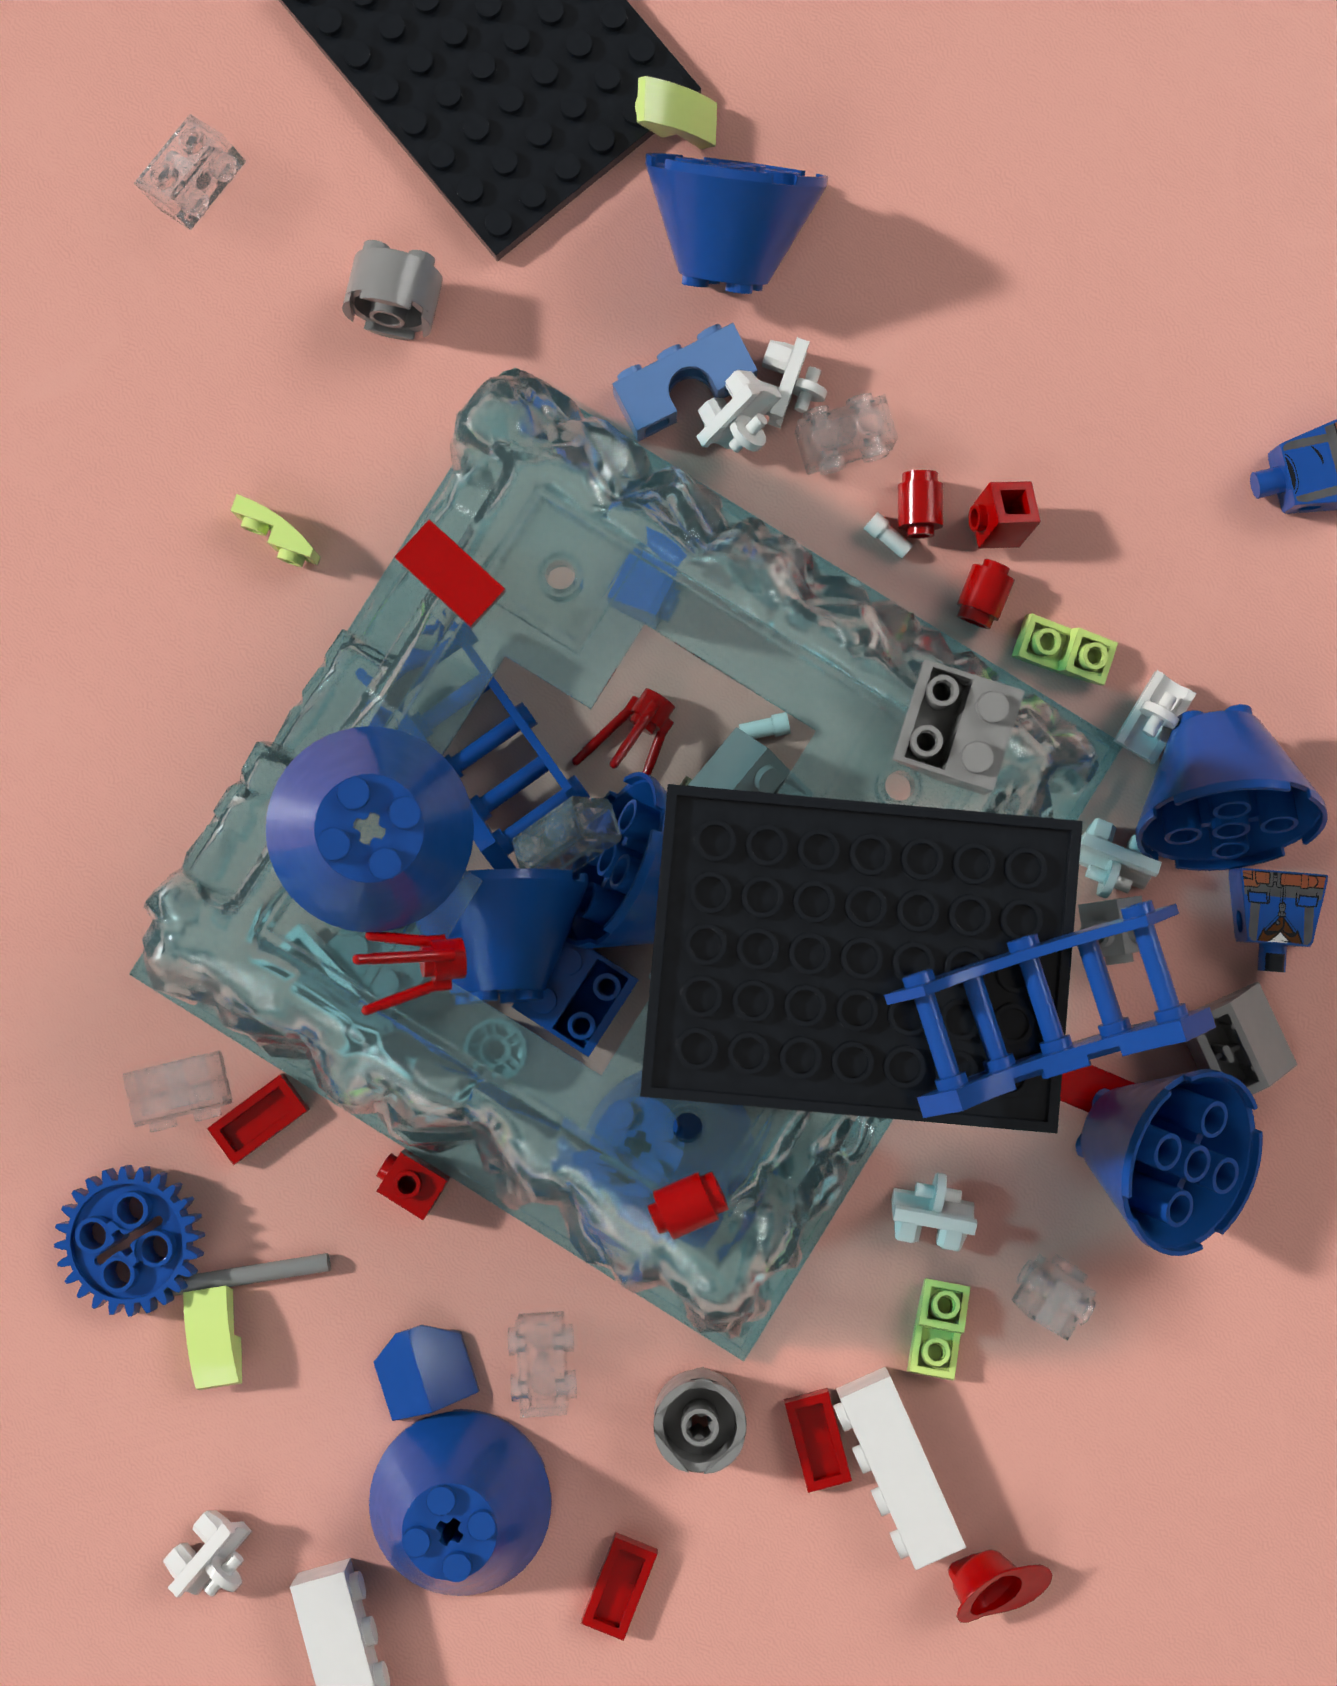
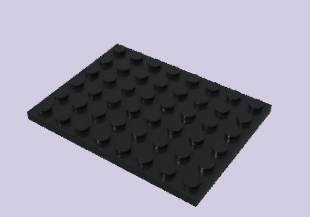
(498, 97)
(807, 910)

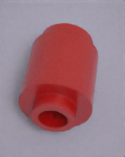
(920, 503)
(985, 593)
(687, 1204)

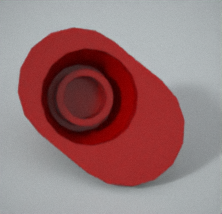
(994, 1585)

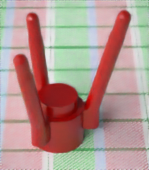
(649, 713)
(438, 958)

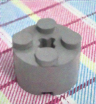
(393, 290)
(699, 1447)

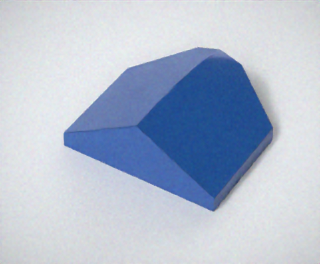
(424, 1371)

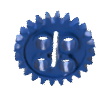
(150, 1274)

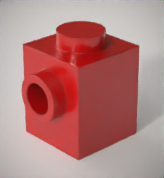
(1004, 515)
(411, 1182)

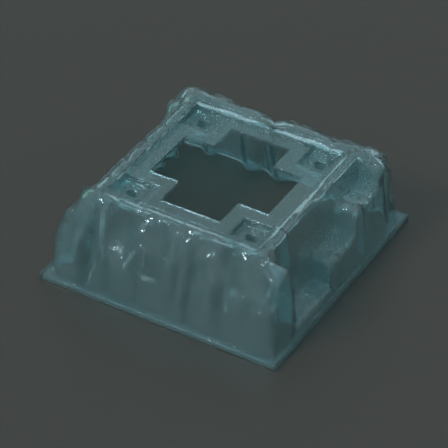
(449, 1073)

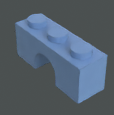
(646, 390)

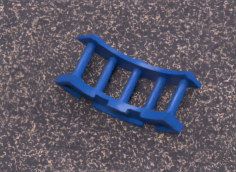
(498, 844)
(1058, 1053)

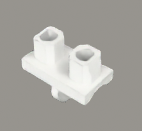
(789, 361)
(742, 418)
(1154, 717)
(1113, 864)
(934, 1208)
(214, 1563)

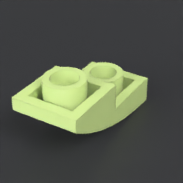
(677, 110)
(283, 537)
(1064, 649)
(938, 1329)
(210, 1338)

